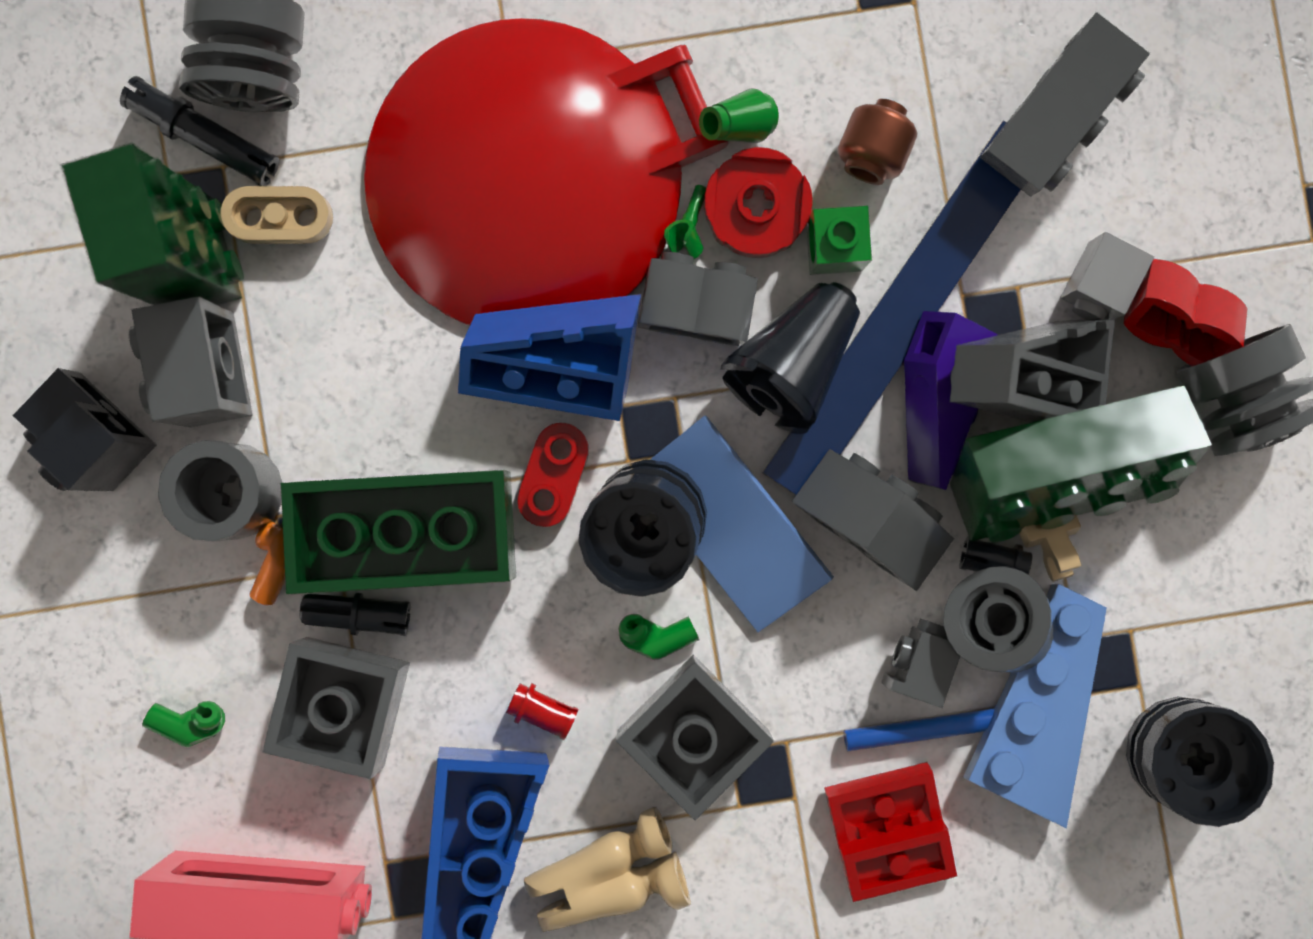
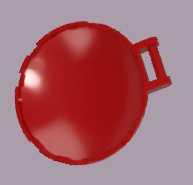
(528, 167)

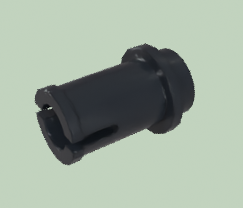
(984, 555)

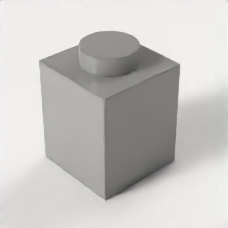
(1106, 278)

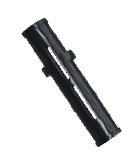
(180, 120)

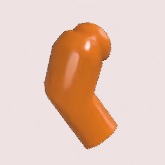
(272, 572)

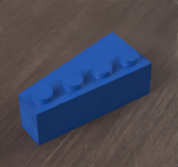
(476, 834)

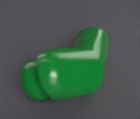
(186, 728)

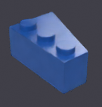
(553, 356)

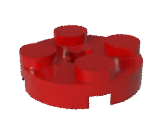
(782, 184)

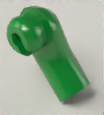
(654, 640)

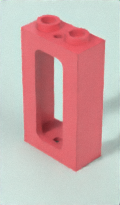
(248, 898)

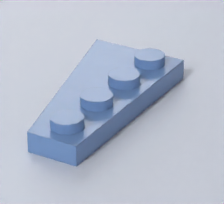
(1042, 715)

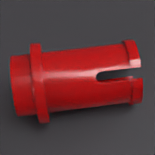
(541, 711)

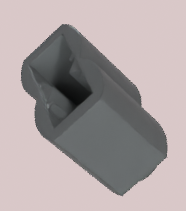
(698, 300)

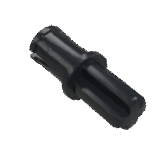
(355, 613)

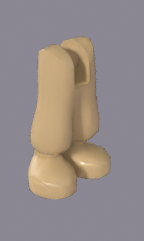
(602, 879)

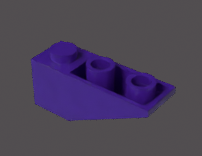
(934, 423)

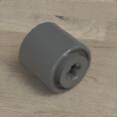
(194, 486)

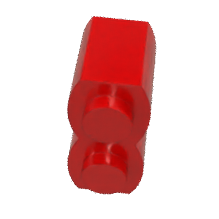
(1186, 315)

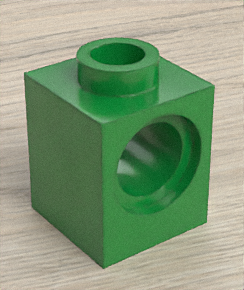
(839, 240)

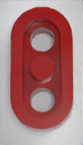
(552, 474)

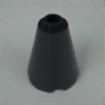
(795, 357)

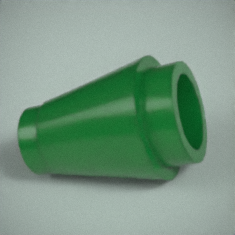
(741, 118)

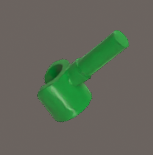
(683, 232)

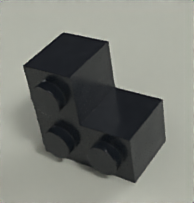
(80, 435)

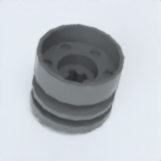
(242, 53)
(1253, 392)

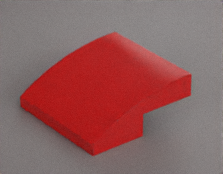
(890, 831)

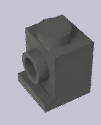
(923, 664)

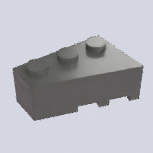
(1067, 106)
(1036, 370)

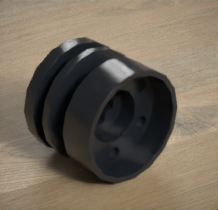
(638, 556)
(1219, 783)

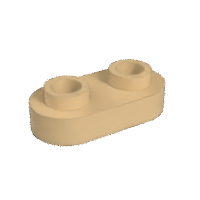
(279, 214)

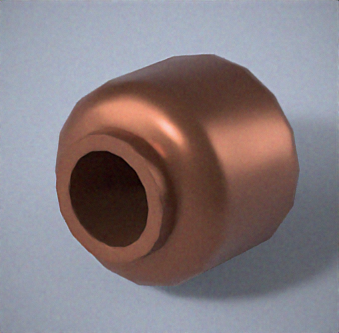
(877, 141)

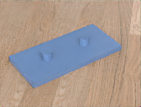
(746, 535)

